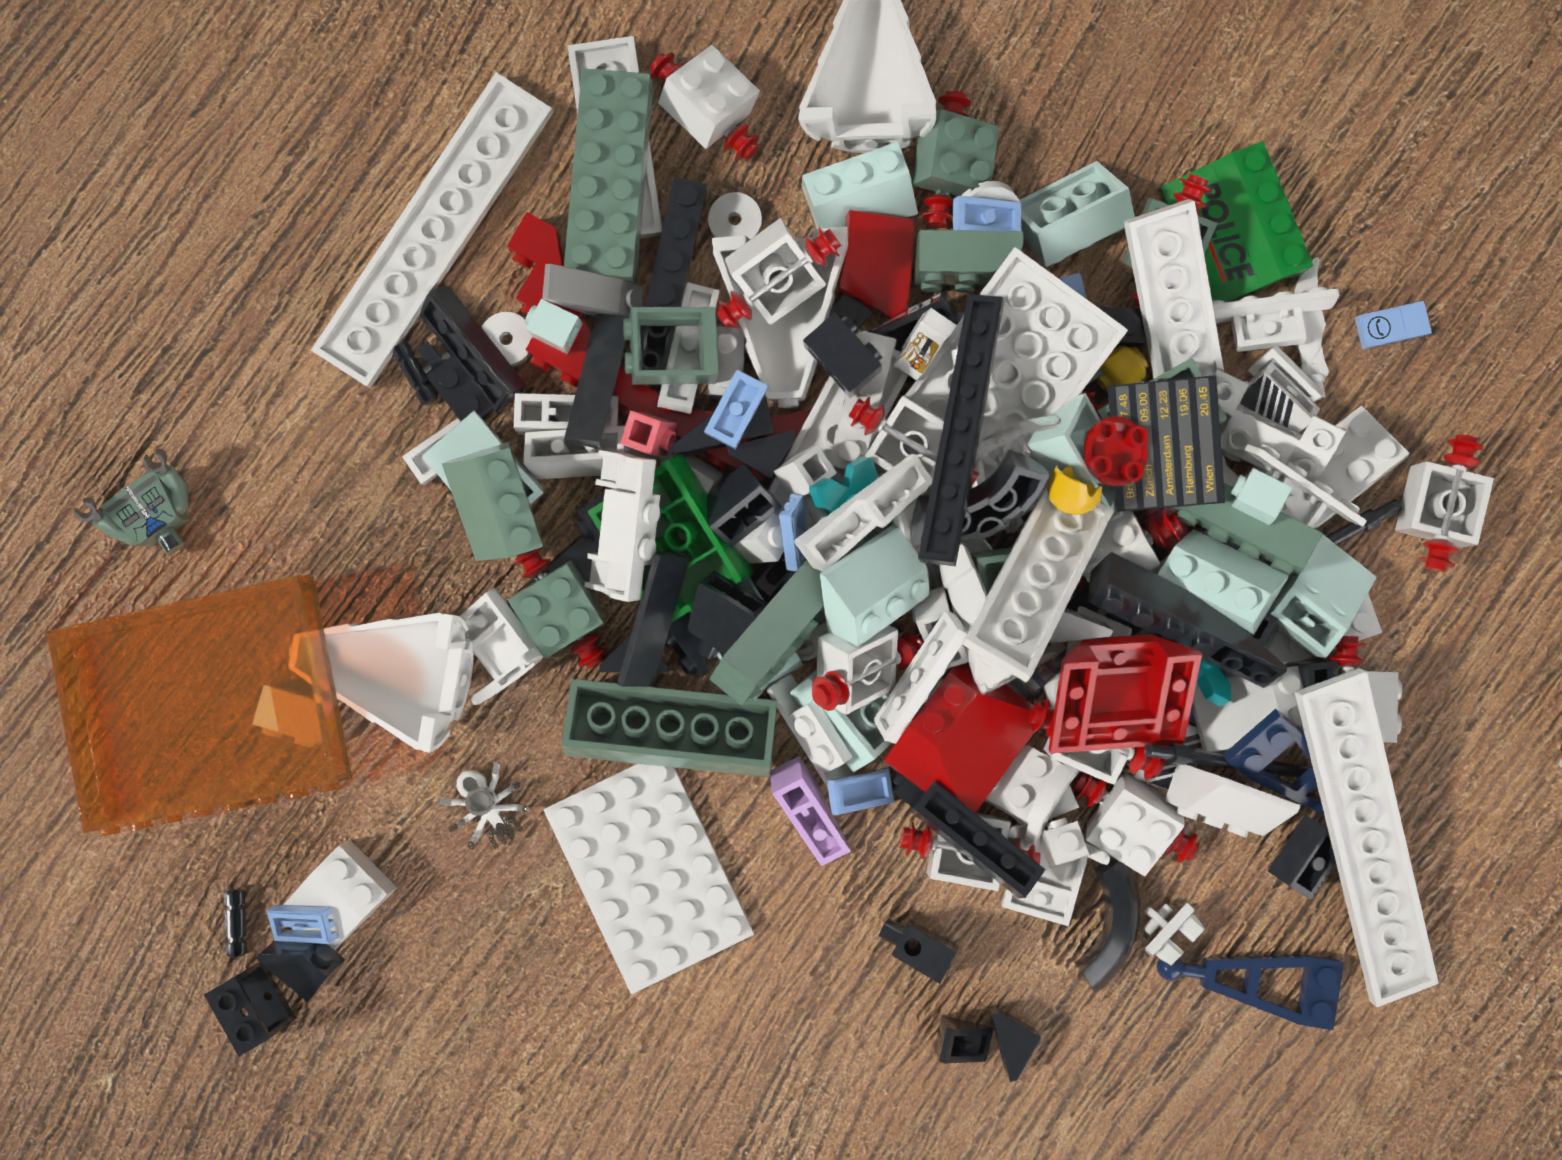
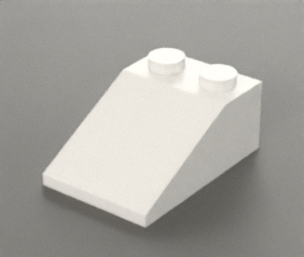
(1225, 725)
(346, 885)

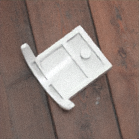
(499, 643)
(1032, 790)
(1057, 888)

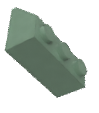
(493, 503)

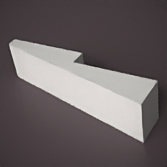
(869, 508)

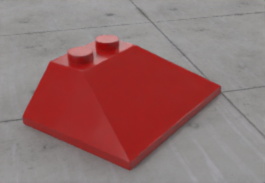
(1123, 694)
(963, 738)

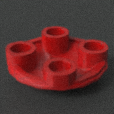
(1116, 451)

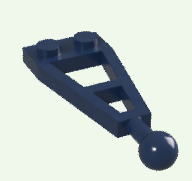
(1262, 746)
(1317, 993)

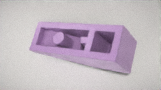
(808, 810)

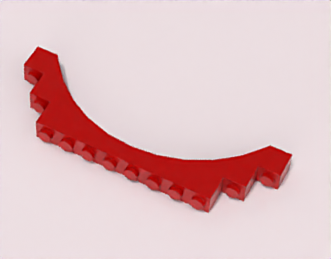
(540, 244)

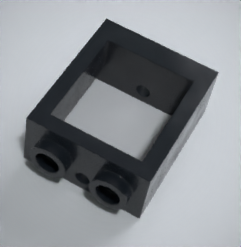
(264, 1015)

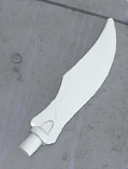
(1311, 352)

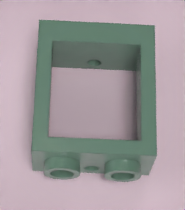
(673, 316)

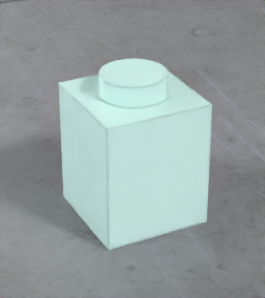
(553, 325)
(1260, 496)

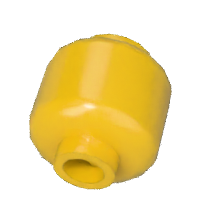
(1123, 367)

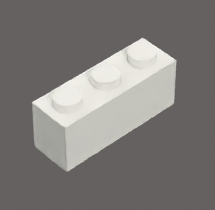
(553, 457)

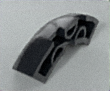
(995, 500)
(1120, 926)

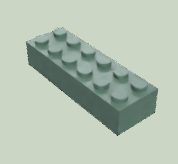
(609, 173)
(774, 634)
(669, 728)

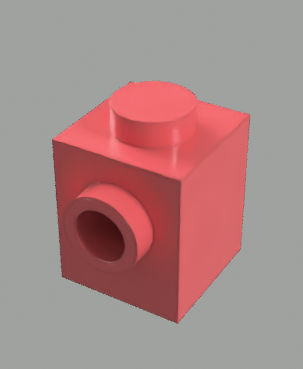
(649, 433)

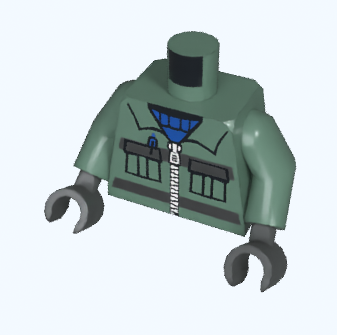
(145, 510)

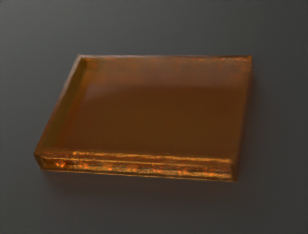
(199, 706)

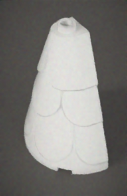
(869, 81)
(779, 348)
(966, 599)
(404, 674)

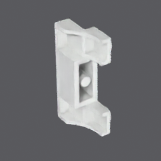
(1245, 427)
(626, 526)

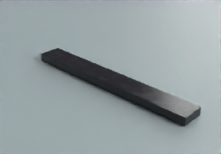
(961, 431)

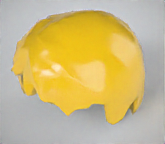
(1070, 494)

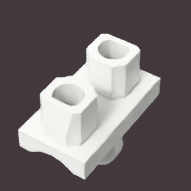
(1183, 921)

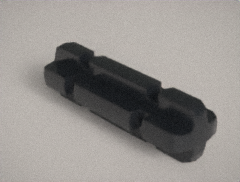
(414, 373)
(235, 922)

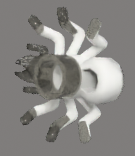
(482, 802)

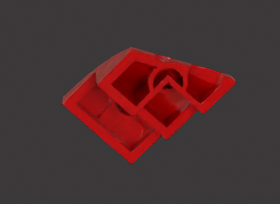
(878, 261)

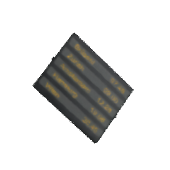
(1182, 442)

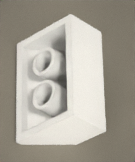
(1226, 802)

